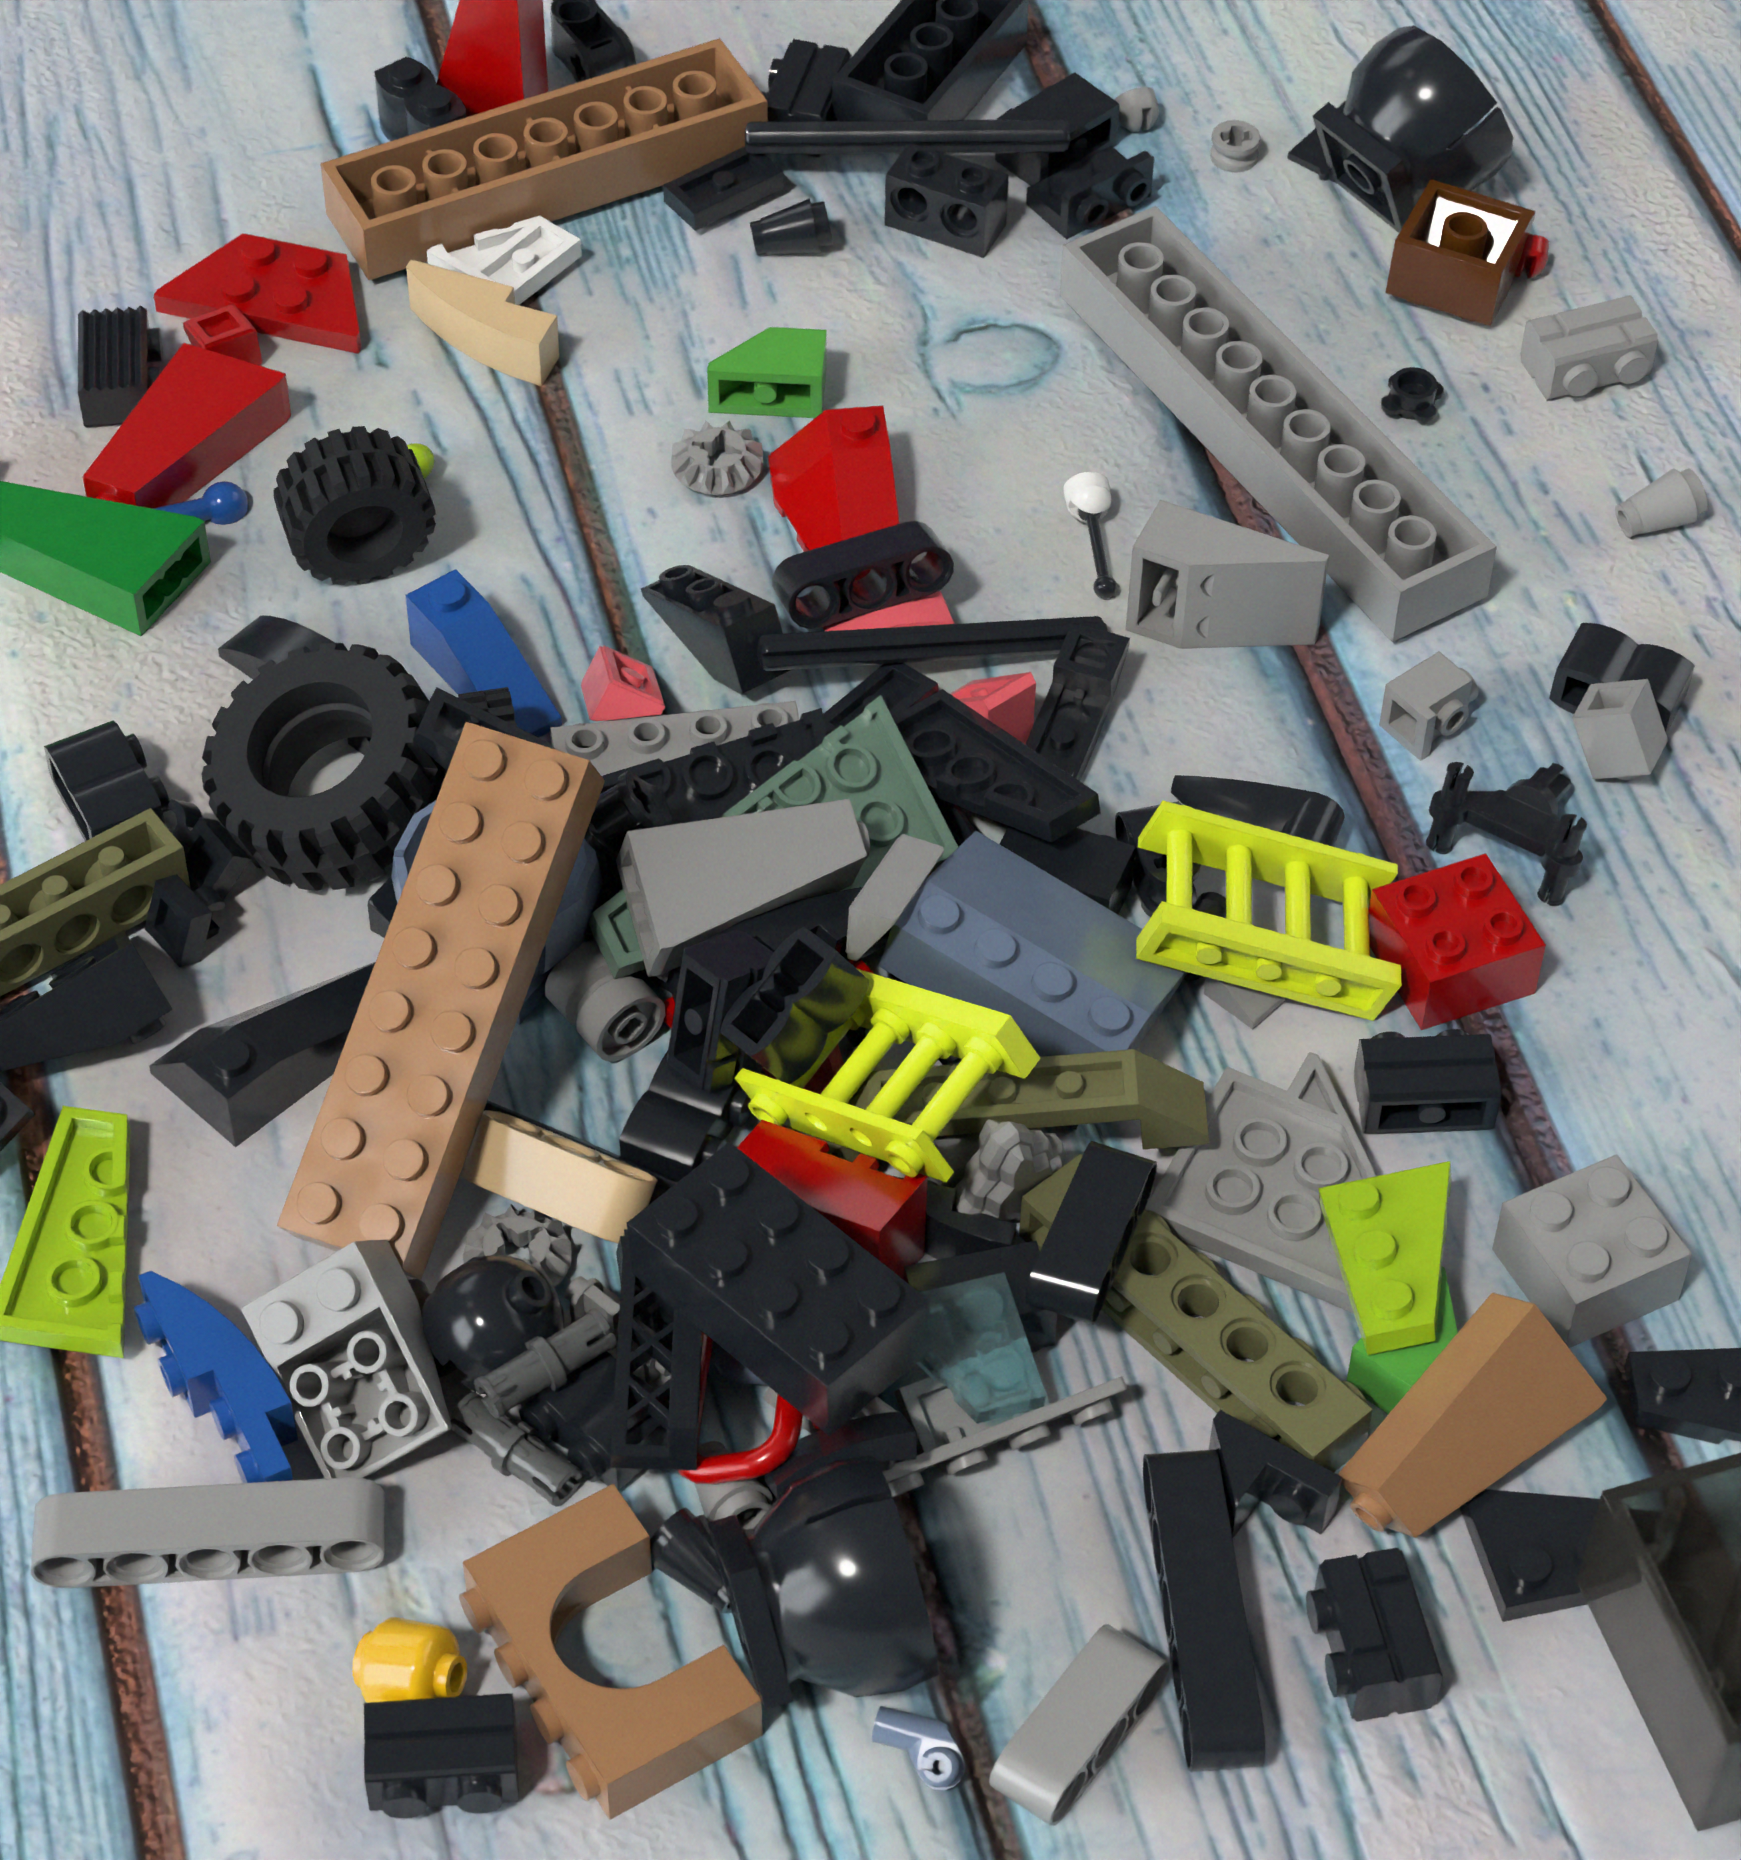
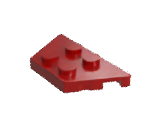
(277, 287)

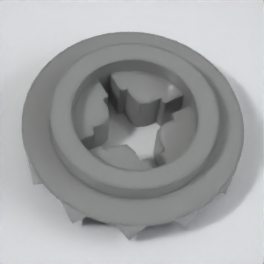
(730, 472)
(547, 1241)

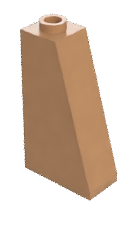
(1470, 1418)

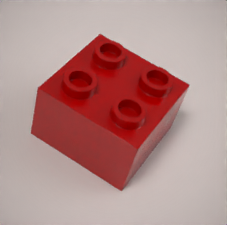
(1456, 941)

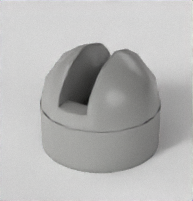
(1138, 109)

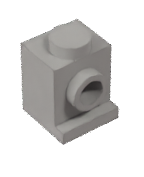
(1427, 703)

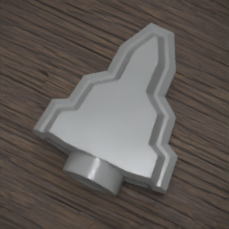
(1007, 1168)

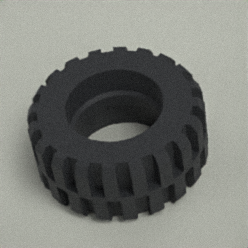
(287, 719)

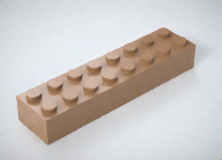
(540, 156)
(443, 997)

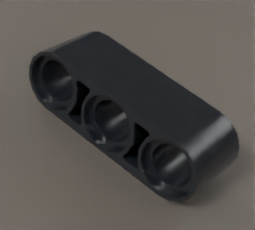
(889, 582)
(1091, 1232)

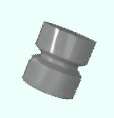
(608, 1013)

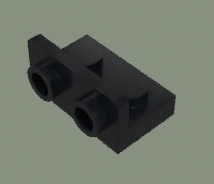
(1092, 190)

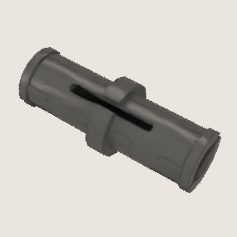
(545, 1363)
(516, 1450)

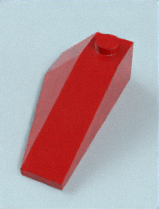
(836, 477)

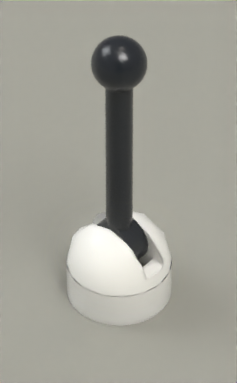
(1088, 500)

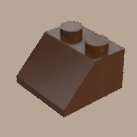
(1459, 252)

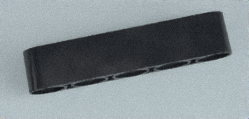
(1203, 1611)

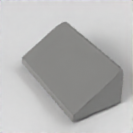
(889, 892)

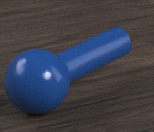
(220, 504)

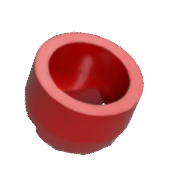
(1533, 256)

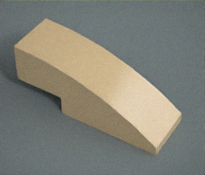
(484, 321)

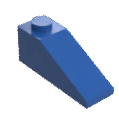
(473, 650)

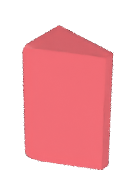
(620, 687)

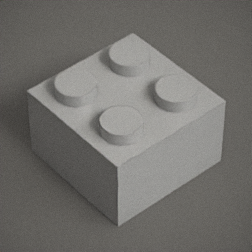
(1591, 1250)

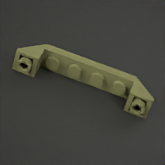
(1065, 1093)

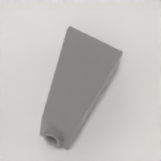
(718, 871)

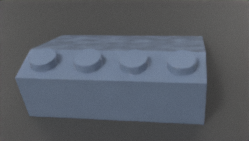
(1029, 948)

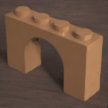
(617, 1740)

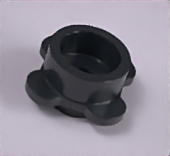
(1412, 394)

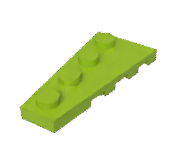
(71, 1249)

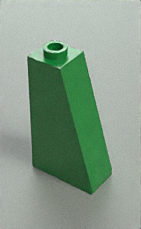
(100, 553)

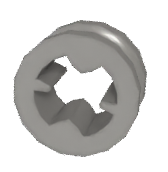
(1235, 146)

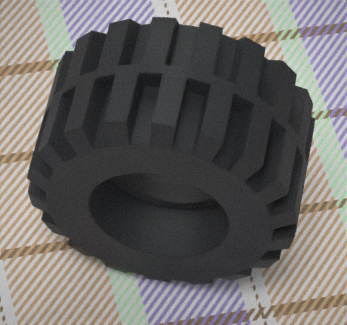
(354, 505)

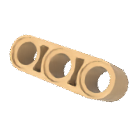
(556, 1175)

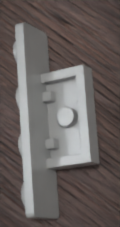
(954, 1438)

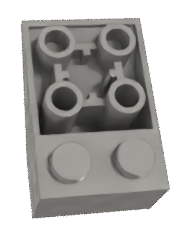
(1222, 584)
(353, 1359)

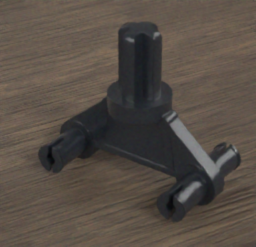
(1519, 815)

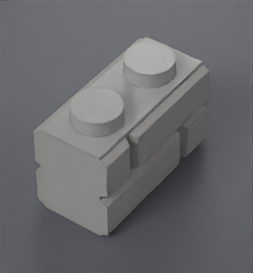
(1589, 348)

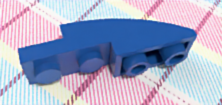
(219, 1375)

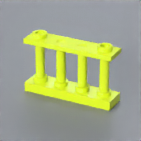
(1254, 956)
(897, 1014)

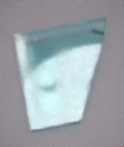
(982, 1349)

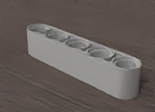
(208, 1532)

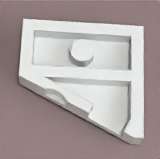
(516, 256)

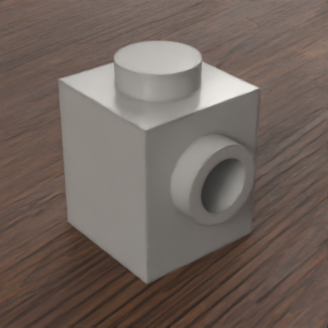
(1620, 729)

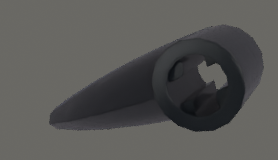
(1264, 805)

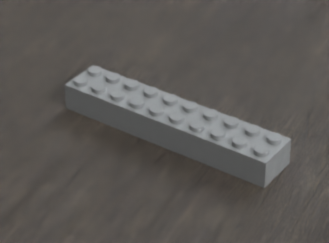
(1277, 423)

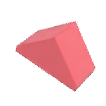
(1004, 701)

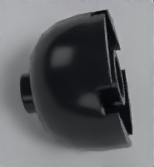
(488, 1313)

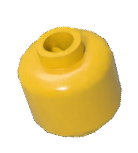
(408, 1662)

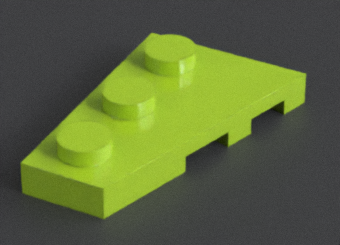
(1391, 1251)

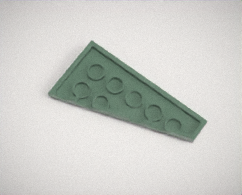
(854, 762)

